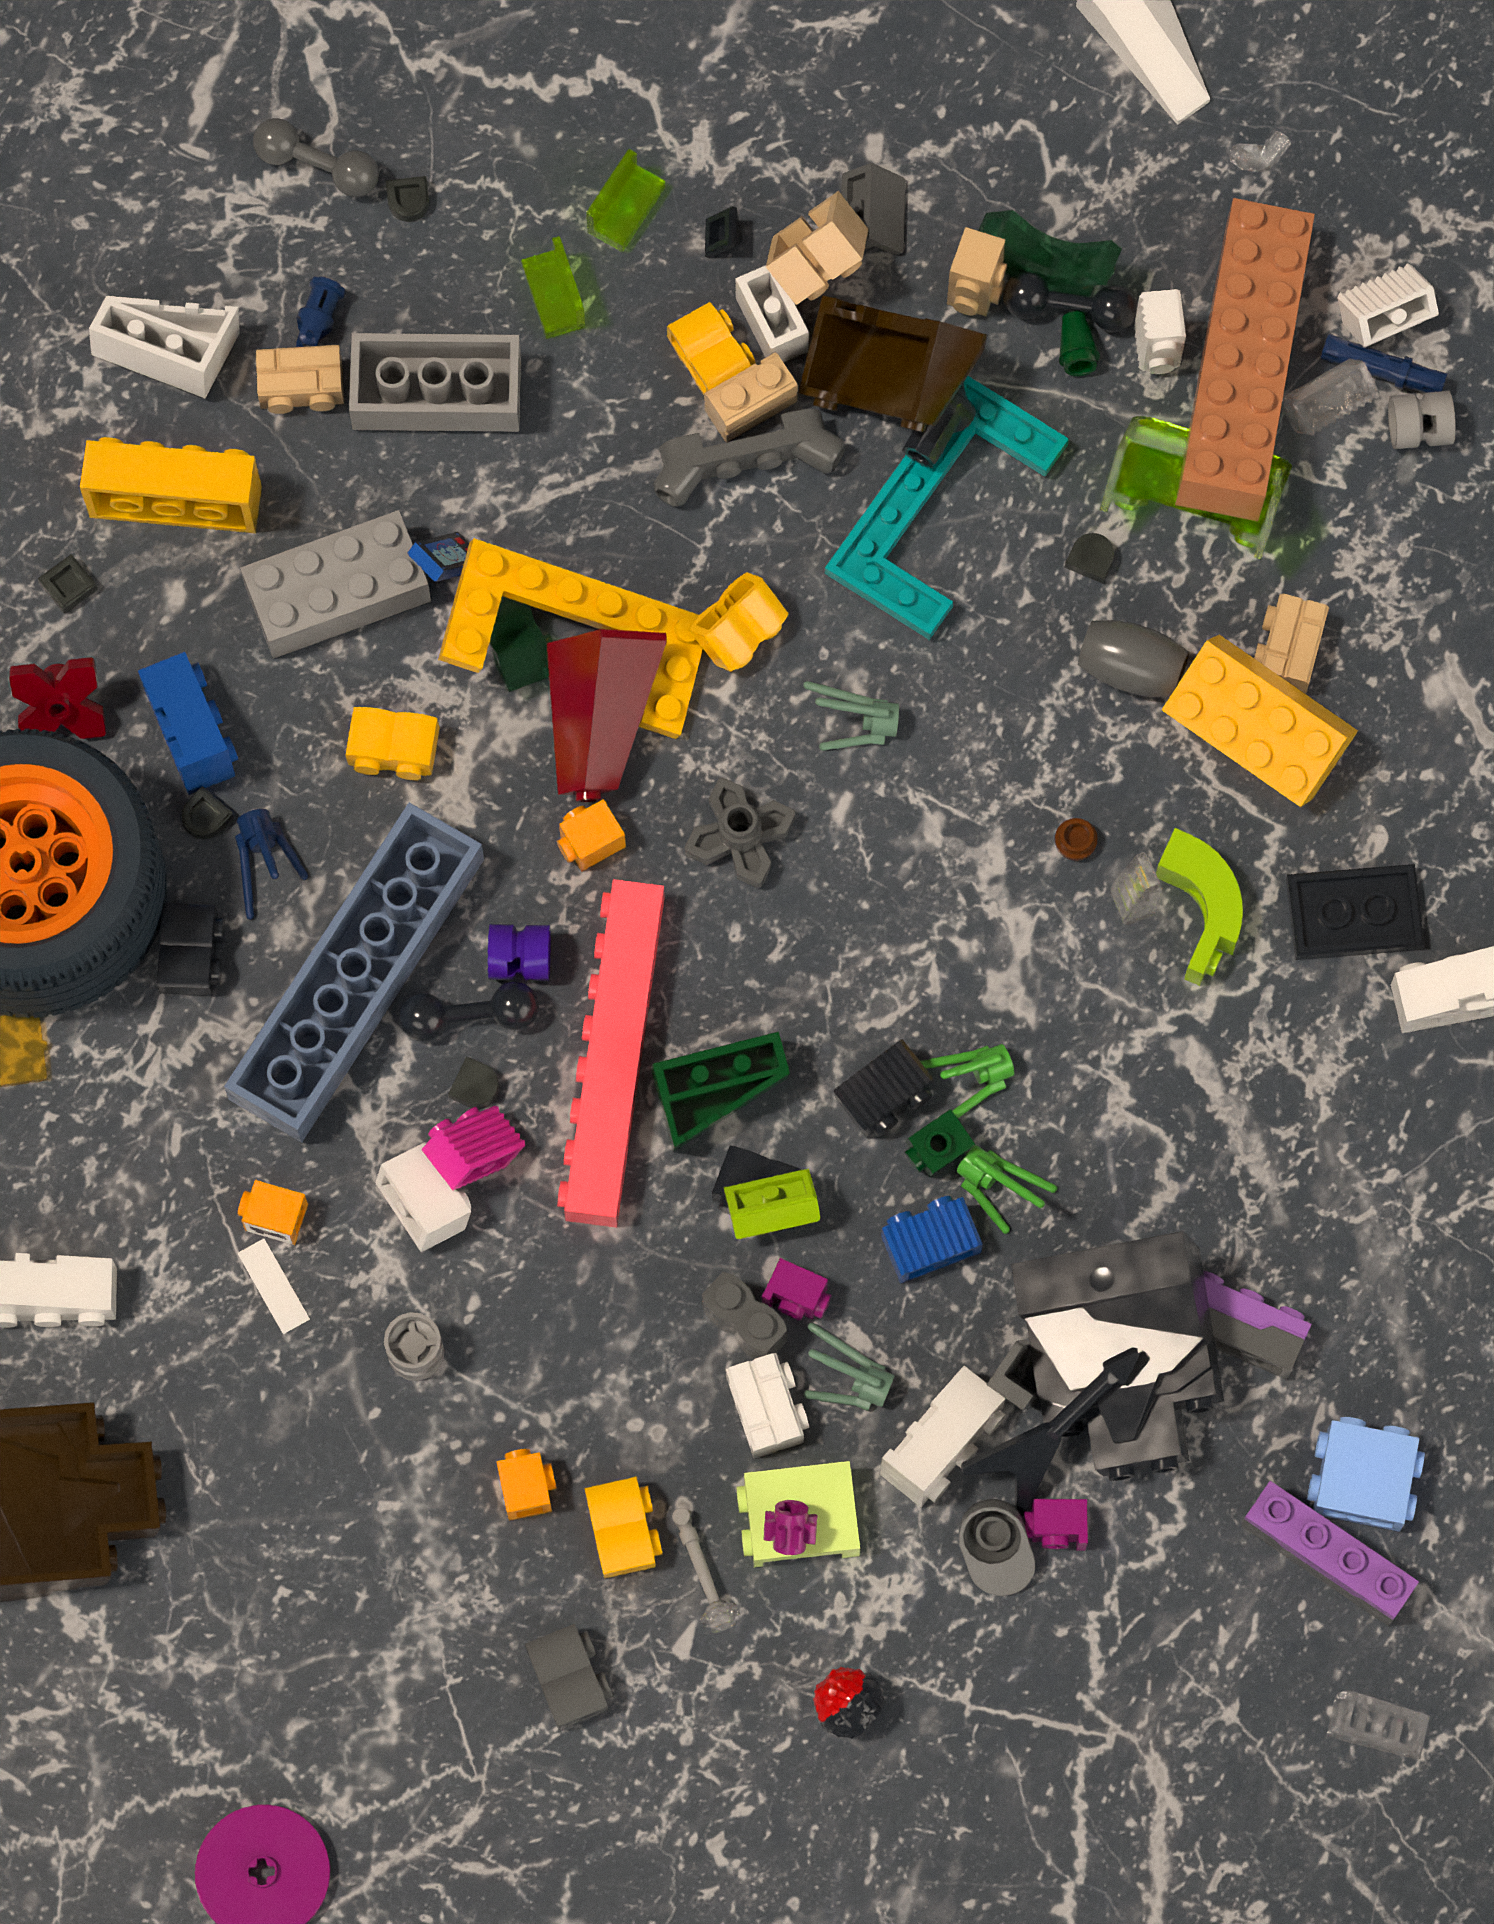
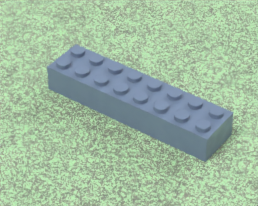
(354, 972)

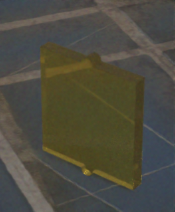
(21, 1051)

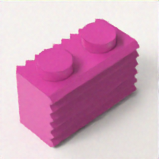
(472, 1146)

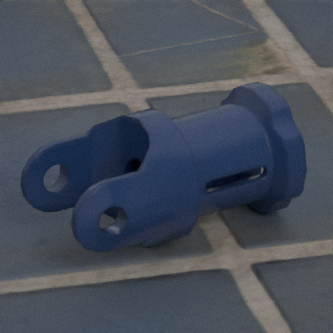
(317, 322)

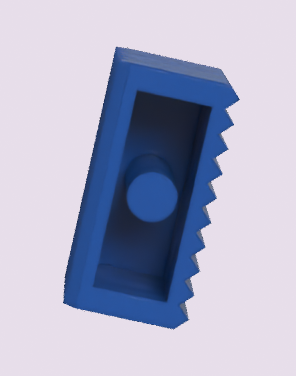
(931, 1238)

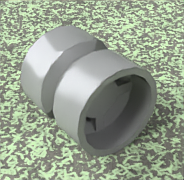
(1407, 424)
(414, 1346)

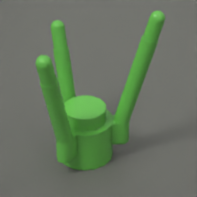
(988, 1066)
(986, 1168)

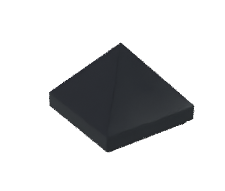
(722, 232)

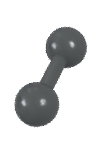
(278, 142)

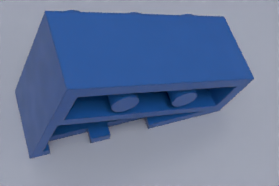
(189, 722)

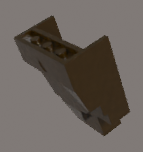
(69, 1499)

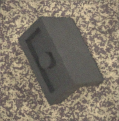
(879, 202)
(1009, 1384)

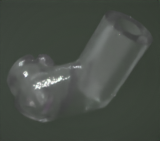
(1259, 157)

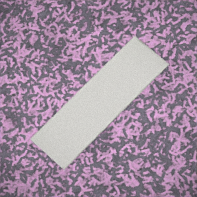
(273, 1286)

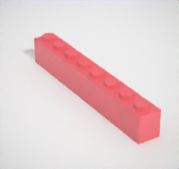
(613, 1053)

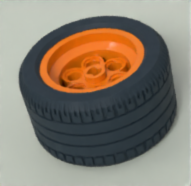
(114, 890)

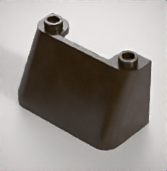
(887, 362)

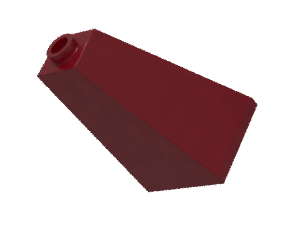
(597, 705)

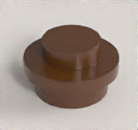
(1076, 839)

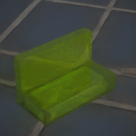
(623, 202)
(554, 291)

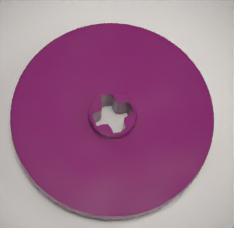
(238, 1846)

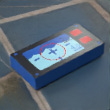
(440, 556)

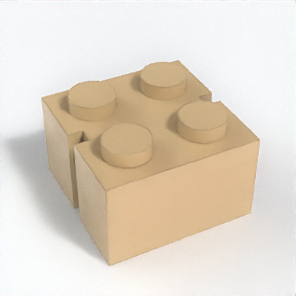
(808, 258)

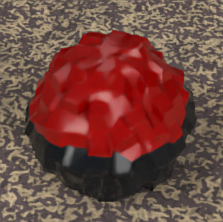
(848, 1701)

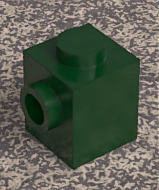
(938, 1144)

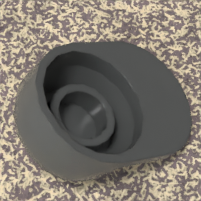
(996, 1547)

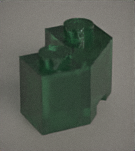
(518, 645)

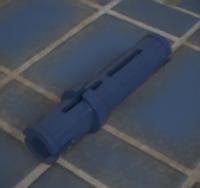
(1385, 366)

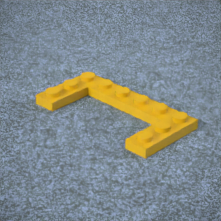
(498, 572)

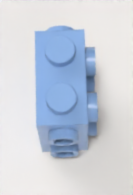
(1366, 1474)

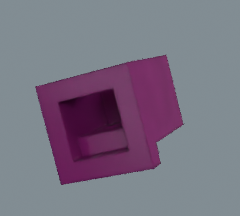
(797, 1291)
(1058, 1523)

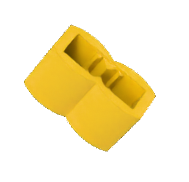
(707, 346)
(739, 622)
(392, 742)
(621, 1527)

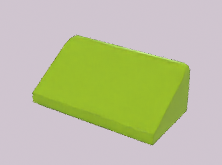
(772, 1204)

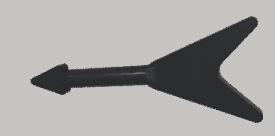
(1033, 1450)

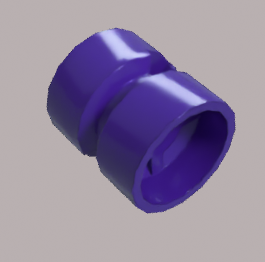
(519, 952)

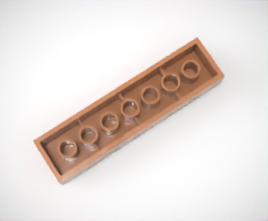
(1245, 360)

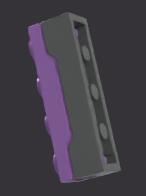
(1253, 1329)
(1329, 1553)

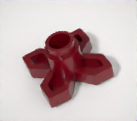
(59, 697)

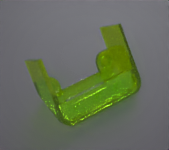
(1150, 469)

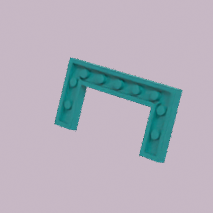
(861, 558)

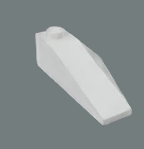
(1153, 48)

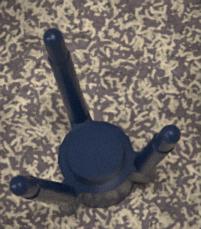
(259, 835)

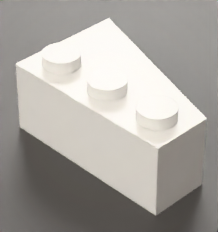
(165, 341)
(1445, 991)
(57, 1290)
(943, 1437)

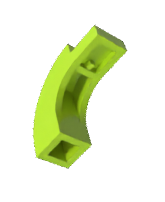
(1211, 883)

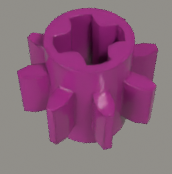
(790, 1527)

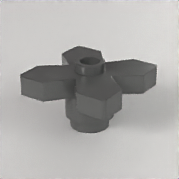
(721, 838)

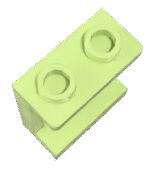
(826, 1492)

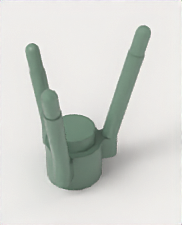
(878, 715)
(870, 1381)

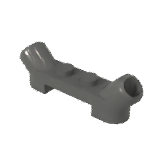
(800, 437)

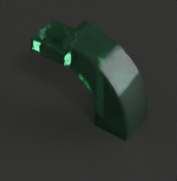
(1062, 264)

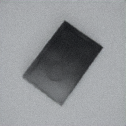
(1355, 912)

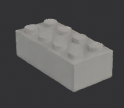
(435, 382)
(335, 584)

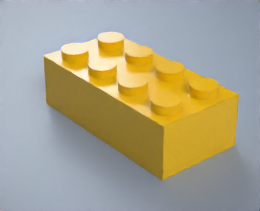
(171, 485)
(1259, 720)

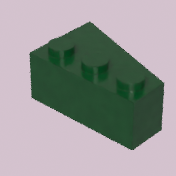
(715, 1083)

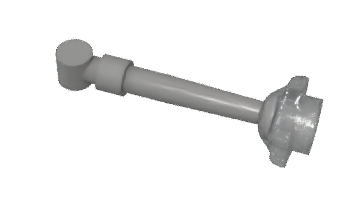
(719, 1613)

